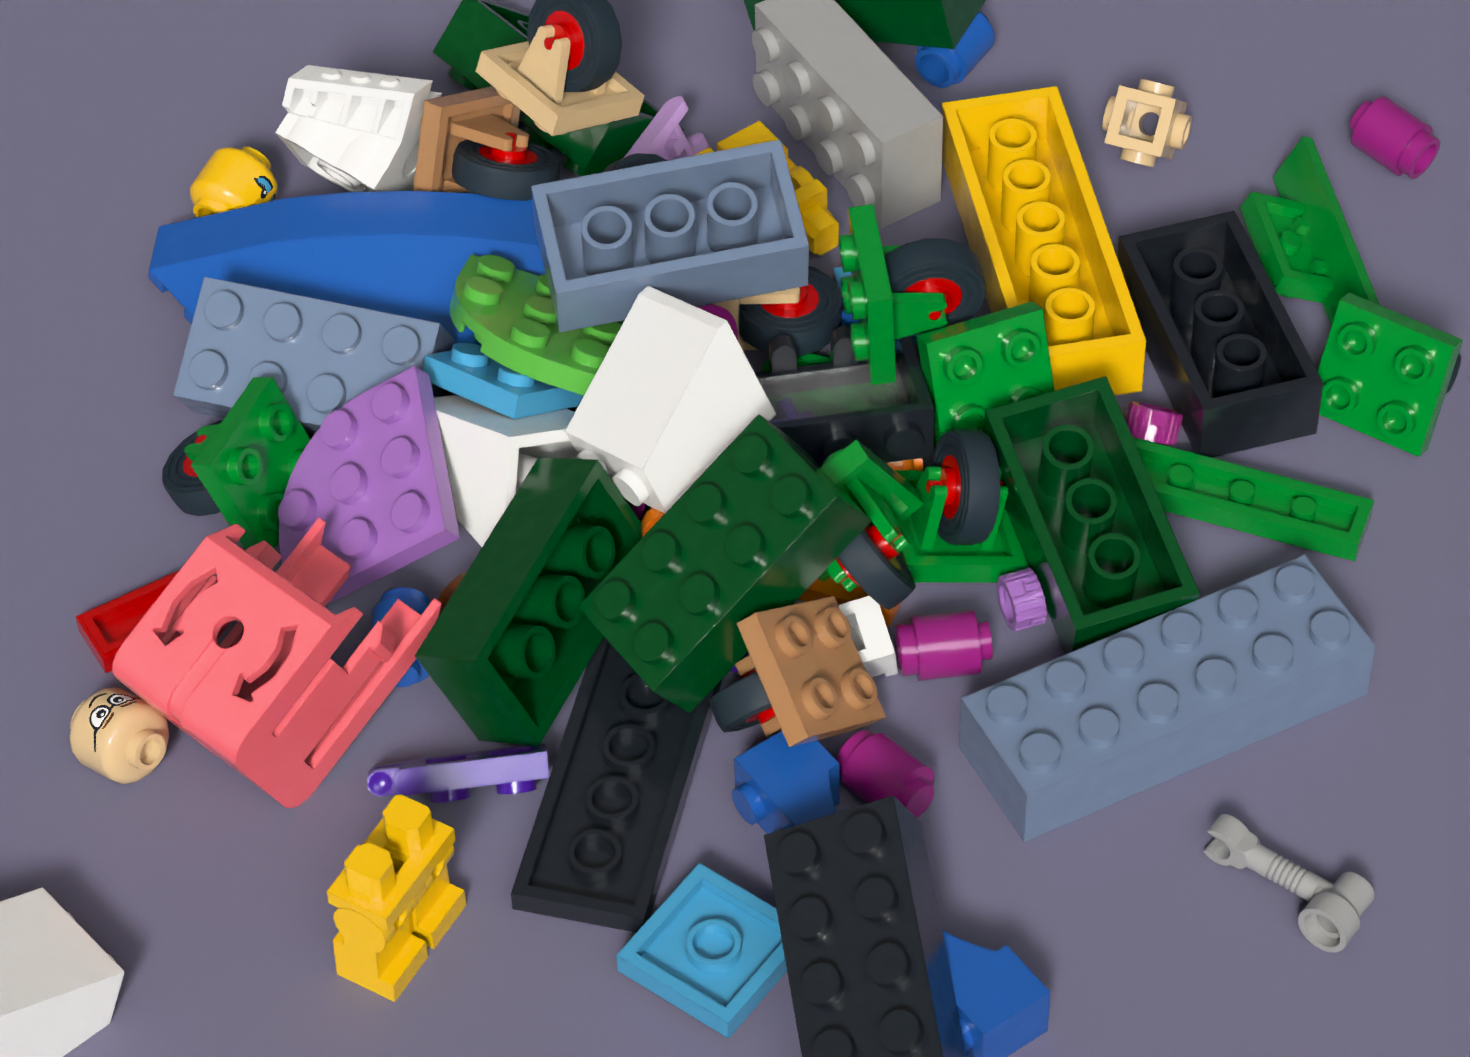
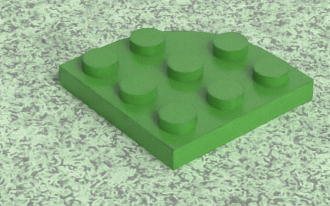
(519, 328)

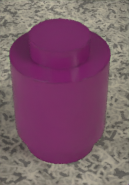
(1394, 137)
(943, 645)
(879, 768)

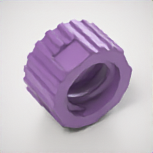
(1021, 599)

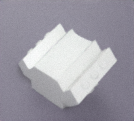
(355, 126)

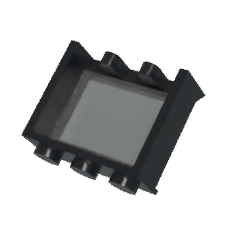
(835, 403)

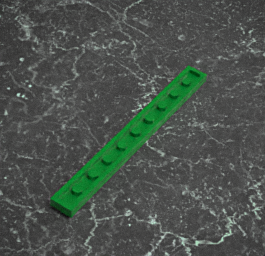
(1245, 497)

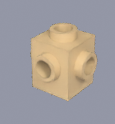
(1125, 119)

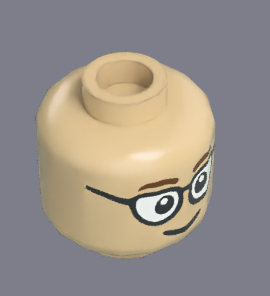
(118, 735)

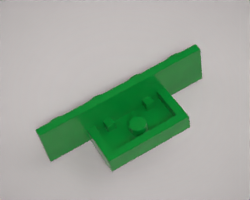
(1305, 234)

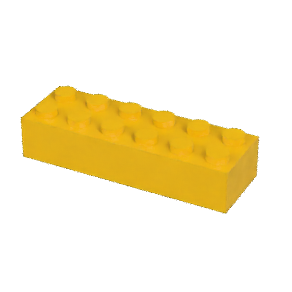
(1042, 232)

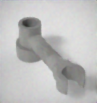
(1332, 909)

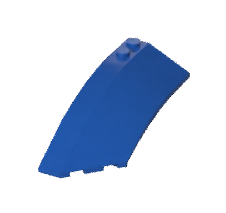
(349, 249)

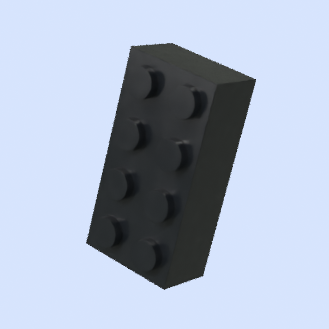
(1220, 336)
(863, 935)

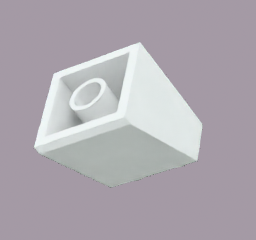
(666, 400)
(492, 456)
(52, 979)

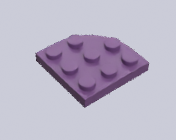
(375, 481)

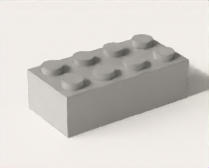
(849, 106)

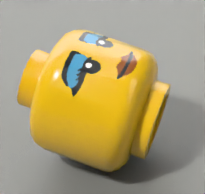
(233, 181)

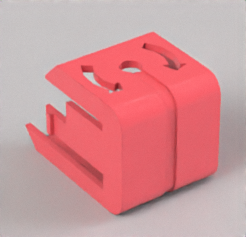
(269, 690)

